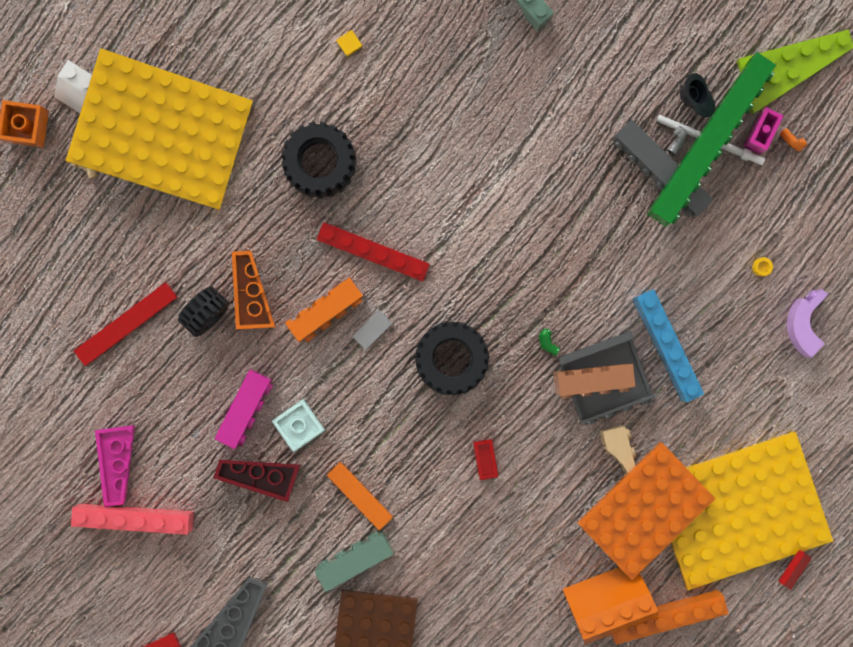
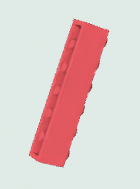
(132, 519)

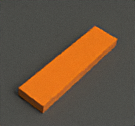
(360, 495)

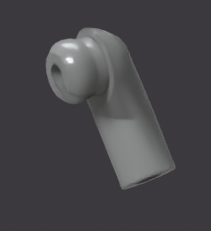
(679, 141)

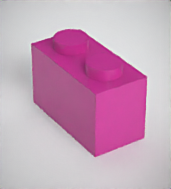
(763, 130)

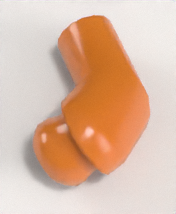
(791, 140)

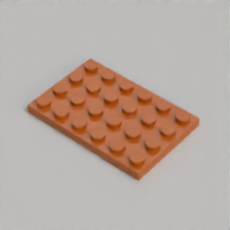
(646, 510)

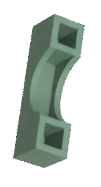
(536, 12)

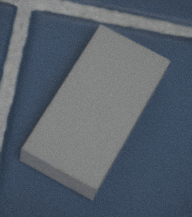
(372, 329)

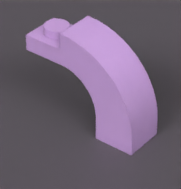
(799, 323)

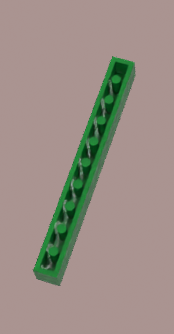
(711, 139)

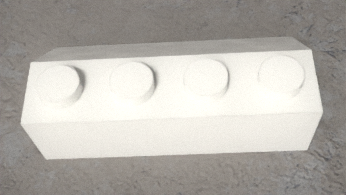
(72, 85)

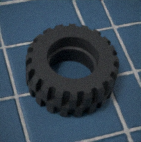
(309, 136)
(478, 358)

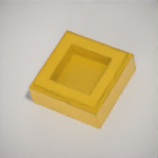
(349, 43)

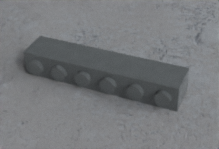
(656, 164)

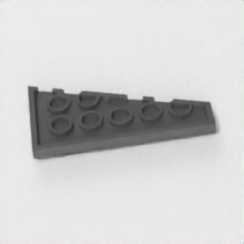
(235, 618)

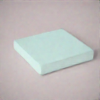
(298, 425)

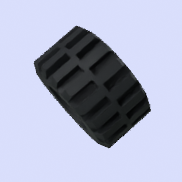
(203, 311)

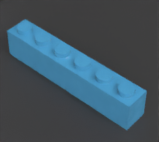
(668, 346)

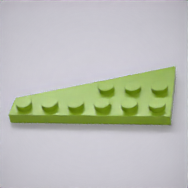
(798, 63)

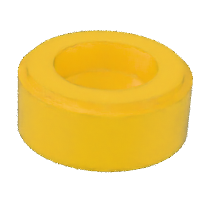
(762, 267)

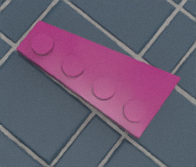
(114, 459)

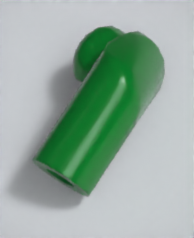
(546, 344)

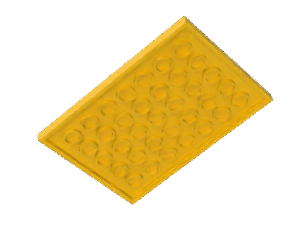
(159, 129)
(759, 512)

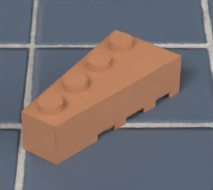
(594, 379)

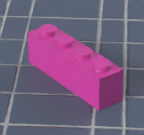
(243, 409)

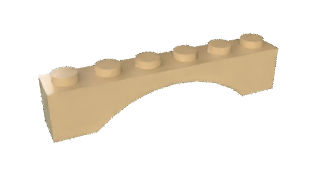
(616, 442)

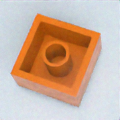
(23, 123)

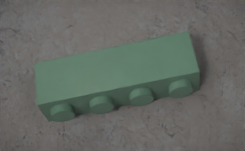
(353, 561)

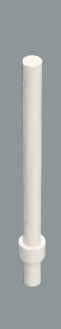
(745, 154)

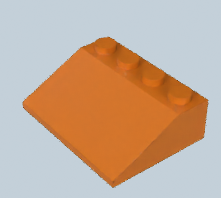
(609, 604)

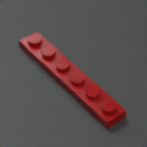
(373, 251)

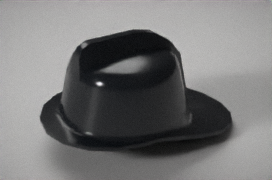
(697, 95)

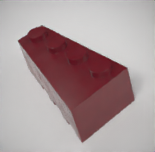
(261, 477)

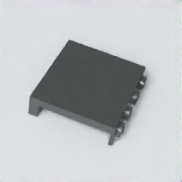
(608, 352)

